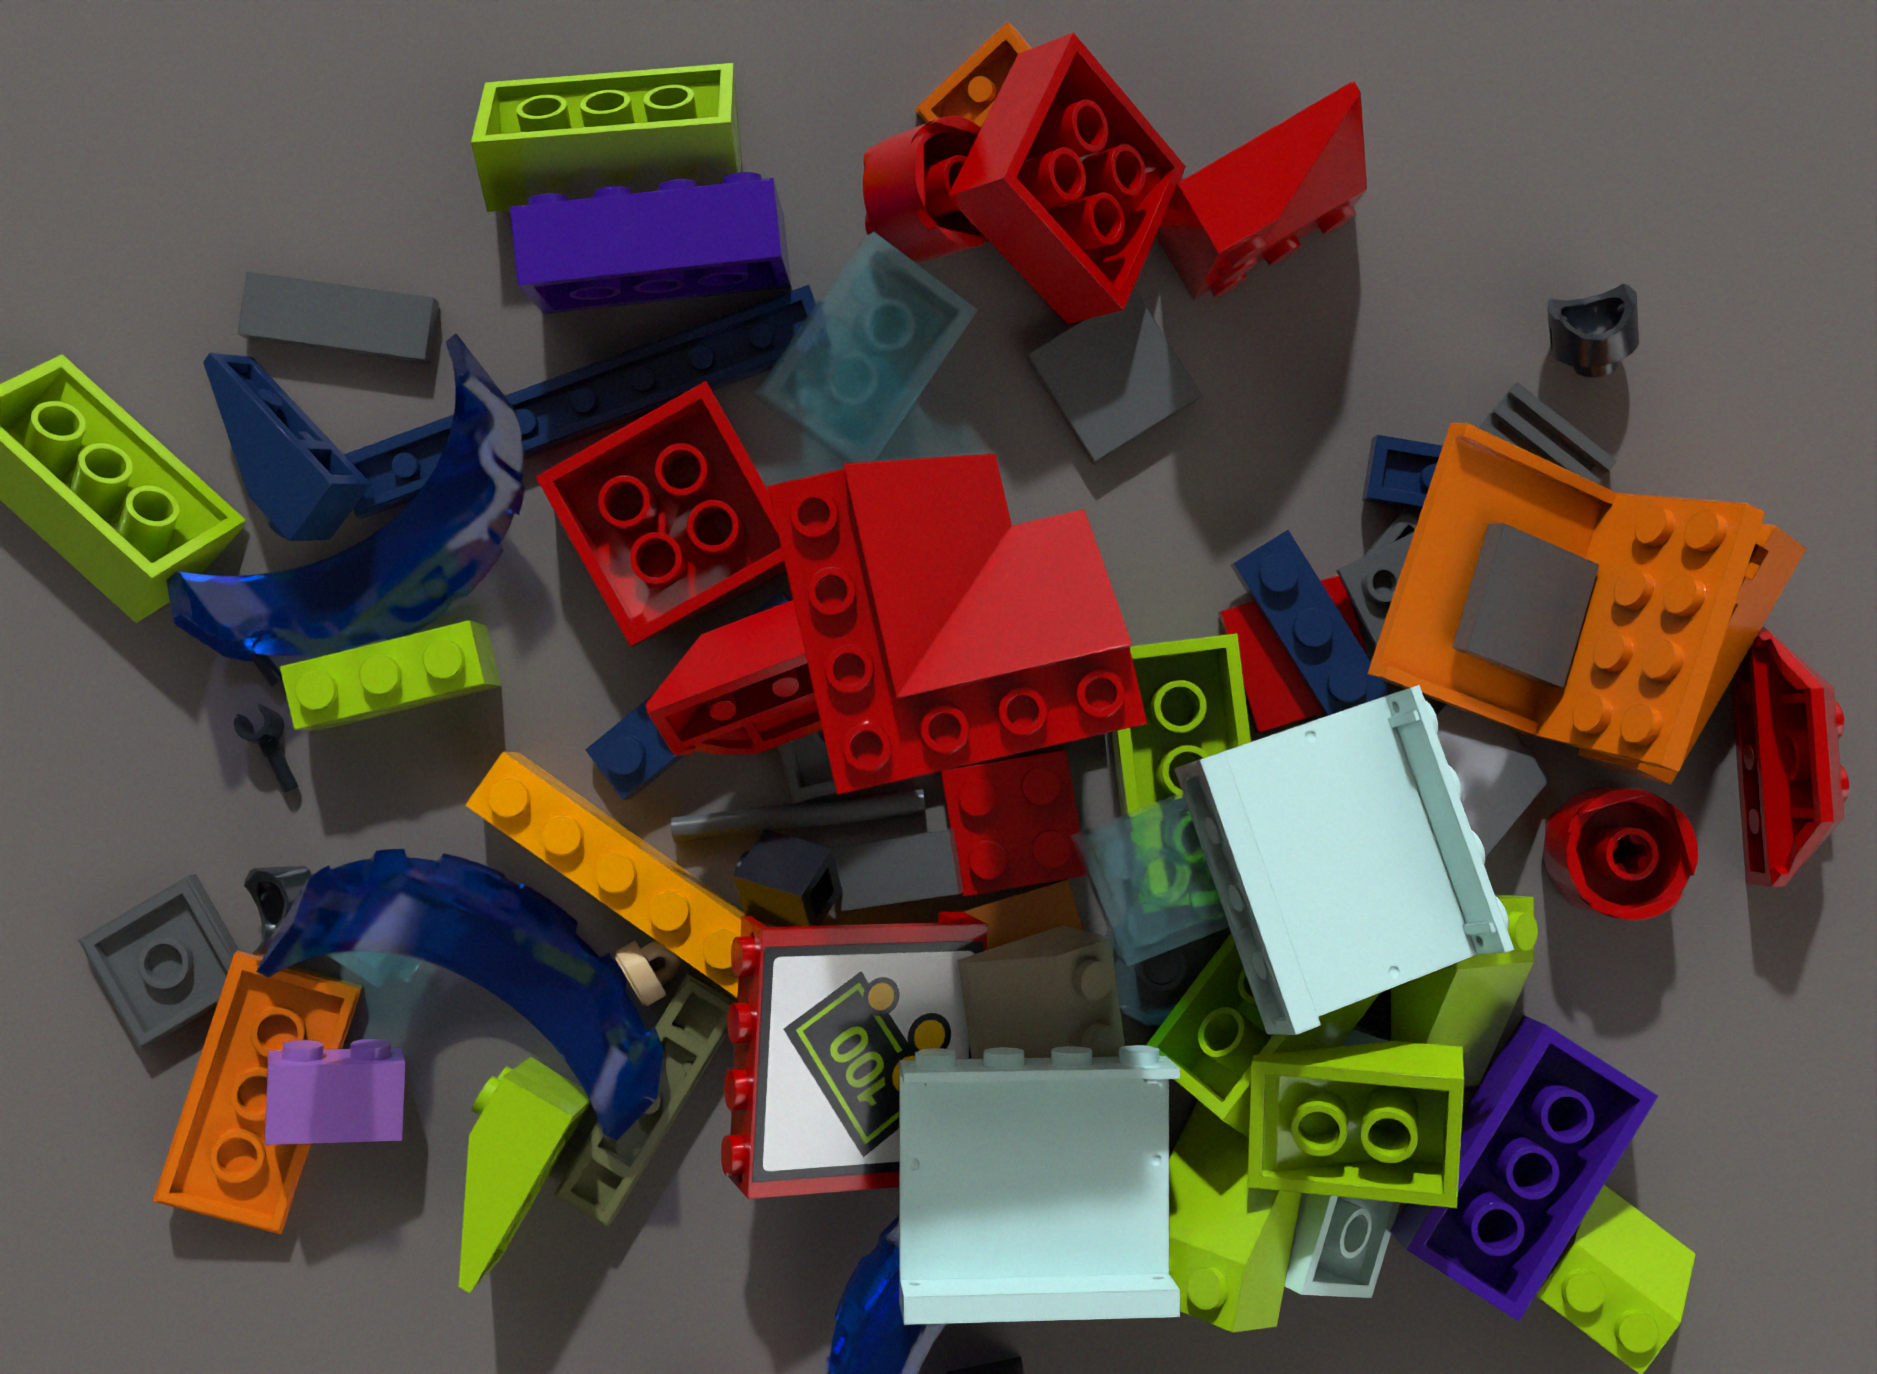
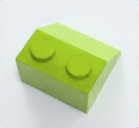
(1621, 1280)

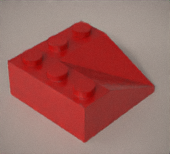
(1068, 180)
(1267, 195)
(668, 515)

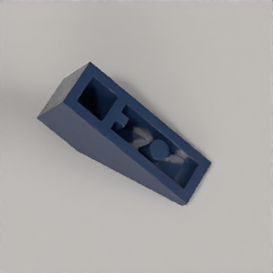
(281, 453)

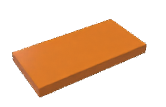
(219, 1145)

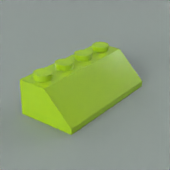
(605, 132)
(105, 488)

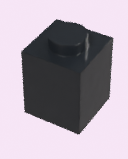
(787, 881)

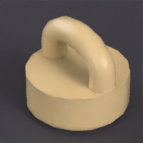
(640, 974)

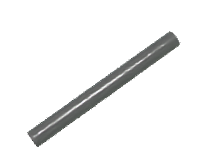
(798, 815)

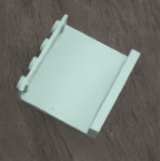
(1343, 858)
(1034, 1186)

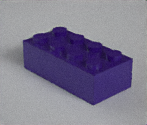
(651, 244)
(1529, 1166)

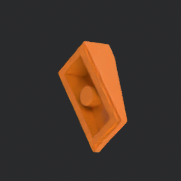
(976, 83)

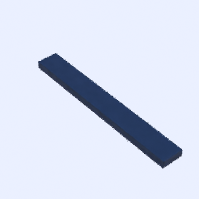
(599, 394)

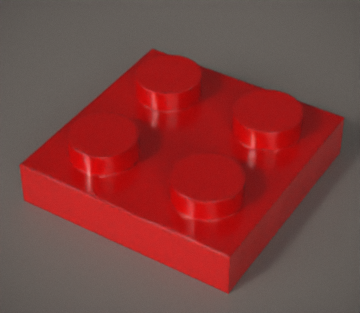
(1014, 822)

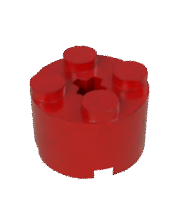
(909, 187)
(1645, 878)

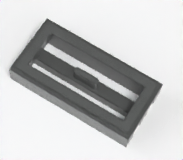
(1555, 425)

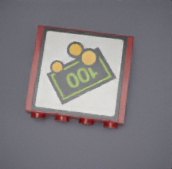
(822, 1046)

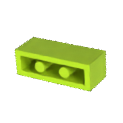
(390, 676)

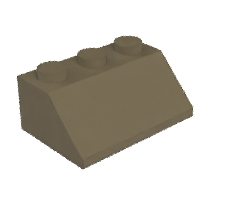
(1043, 995)

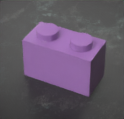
(335, 1093)

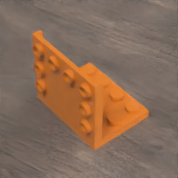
(1650, 620)

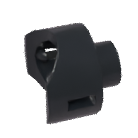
(1594, 330)
(274, 894)

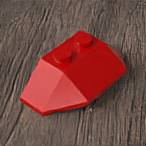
(739, 689)
(1785, 760)

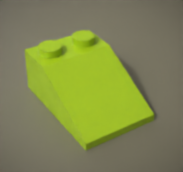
(1471, 998)
(1359, 1122)
(511, 1152)
(1225, 1238)

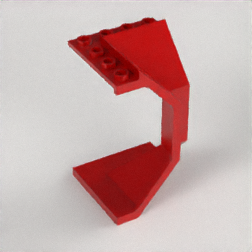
(943, 623)

